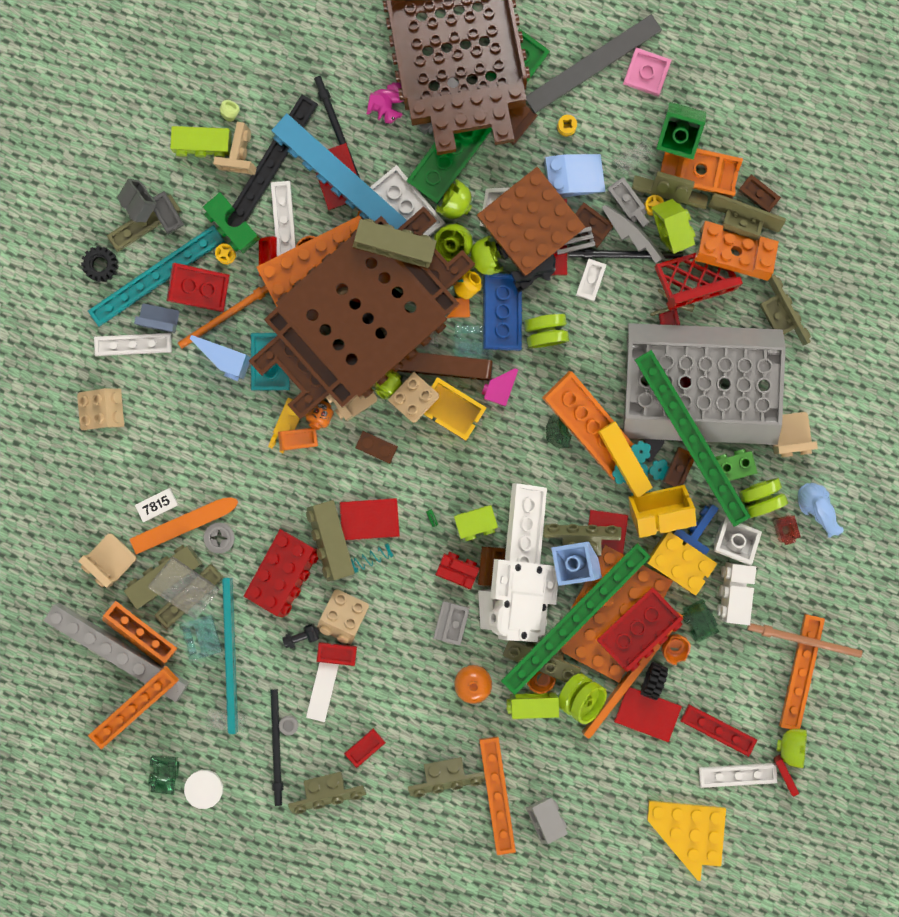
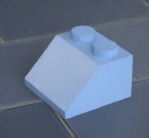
(576, 563)

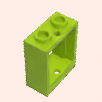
(533, 705)

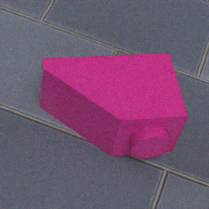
(500, 388)

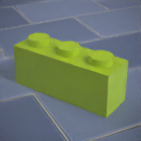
(200, 141)

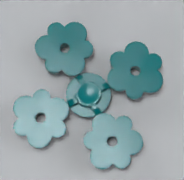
(644, 454)

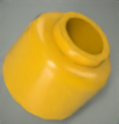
(468, 285)

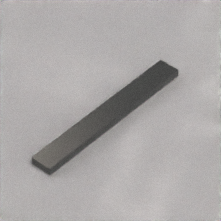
(593, 63)

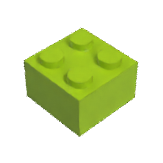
(673, 225)
(476, 522)

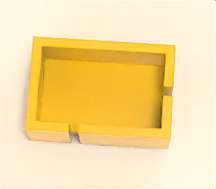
(454, 410)
(662, 511)
(681, 562)

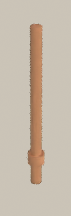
(768, 631)

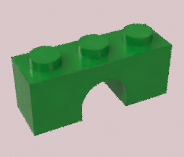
(219, 210)

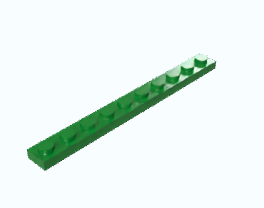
(692, 438)
(575, 618)

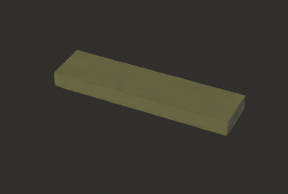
(133, 230)
(170, 614)

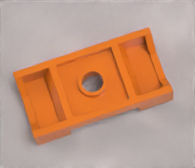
(720, 171)
(755, 257)

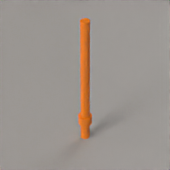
(259, 293)

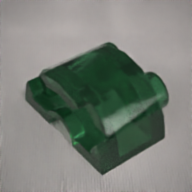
(557, 432)
(701, 621)
(164, 774)

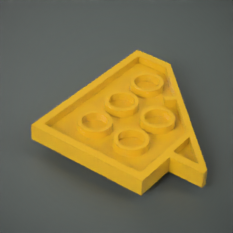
(691, 832)

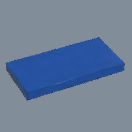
(501, 313)

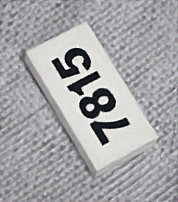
(156, 505)

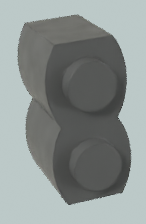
(136, 200)

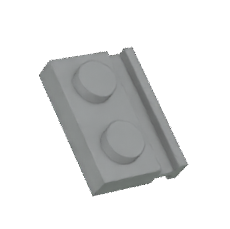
(451, 623)

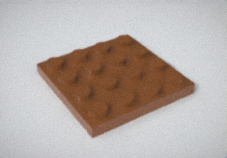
(530, 221)

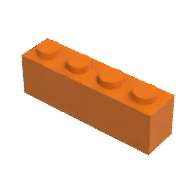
(139, 634)

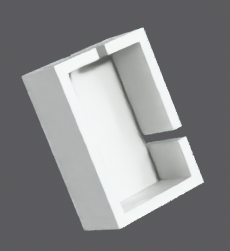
(736, 597)

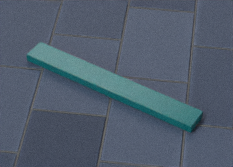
(155, 276)
(230, 655)

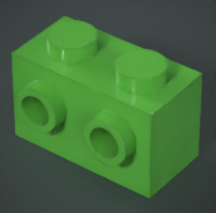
(738, 465)

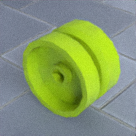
(546, 331)
(763, 497)
(582, 698)

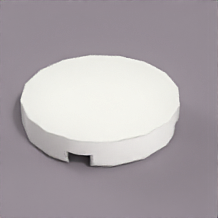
(203, 789)

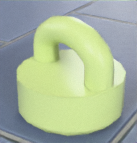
(229, 110)

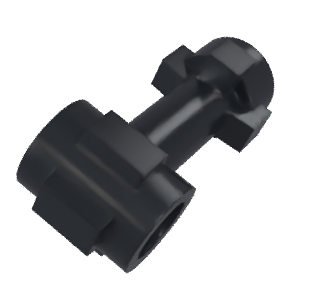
(310, 633)

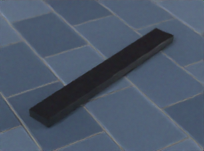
(268, 167)

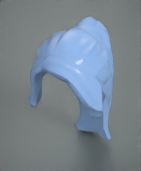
(816, 501)

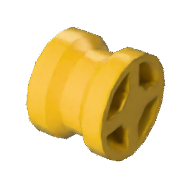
(564, 129)
(652, 201)
(223, 251)

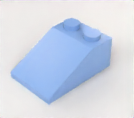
(575, 174)
(225, 359)

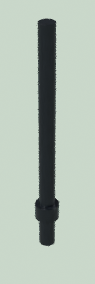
(324, 96)
(588, 253)
(277, 785)

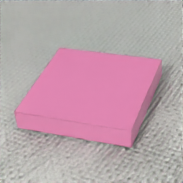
(647, 72)

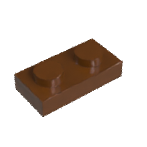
(759, 193)
(376, 447)
(678, 468)

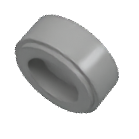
(288, 725)

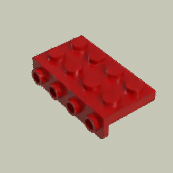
(281, 574)
(640, 630)

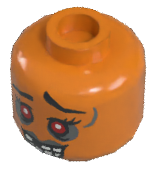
(320, 416)

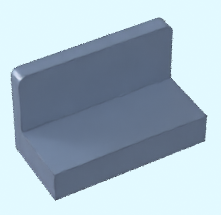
(158, 318)

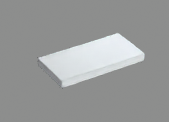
(404, 197)

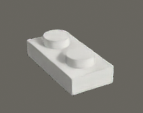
(591, 280)

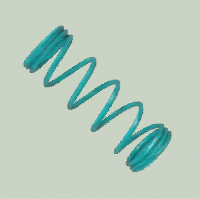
(389, 554)

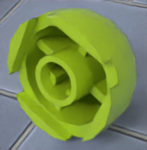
(456, 201)
(452, 240)
(486, 256)
(793, 747)

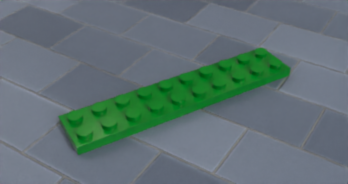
(438, 172)

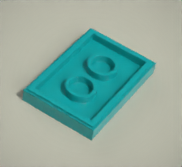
(274, 378)

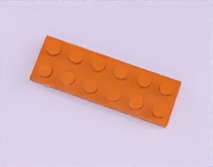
(582, 417)

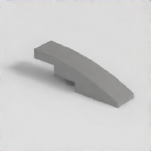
(627, 229)

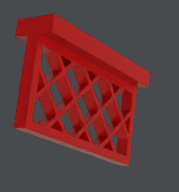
(698, 293)

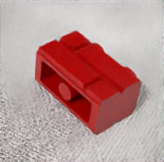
(457, 571)

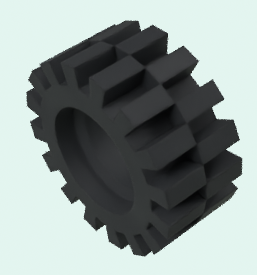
(91, 256)
(654, 681)

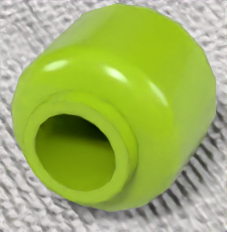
(389, 387)

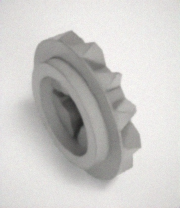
(225, 544)

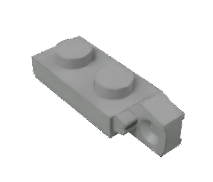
(628, 202)

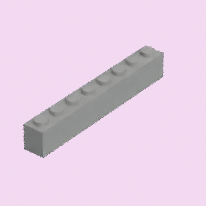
(109, 647)

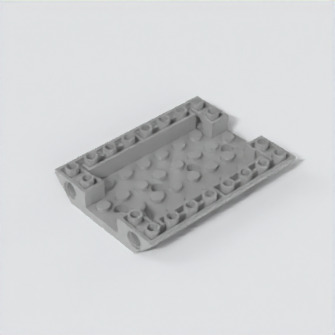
(706, 357)

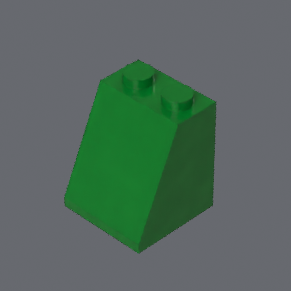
(681, 130)

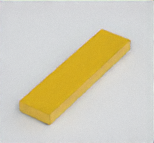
(625, 459)

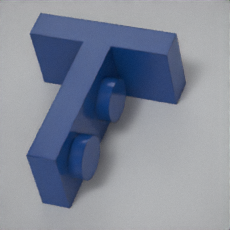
(706, 514)

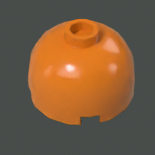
(473, 684)

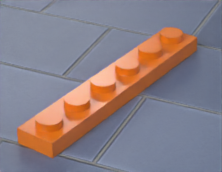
(801, 674)
(133, 707)
(497, 795)

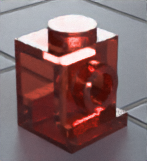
(789, 522)

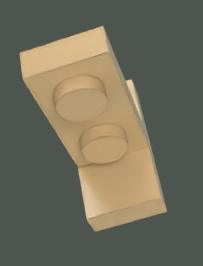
(238, 153)

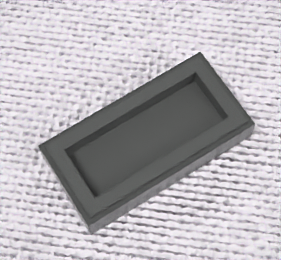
(167, 213)

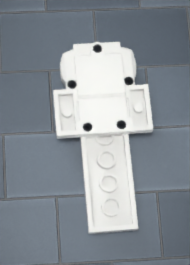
(520, 579)

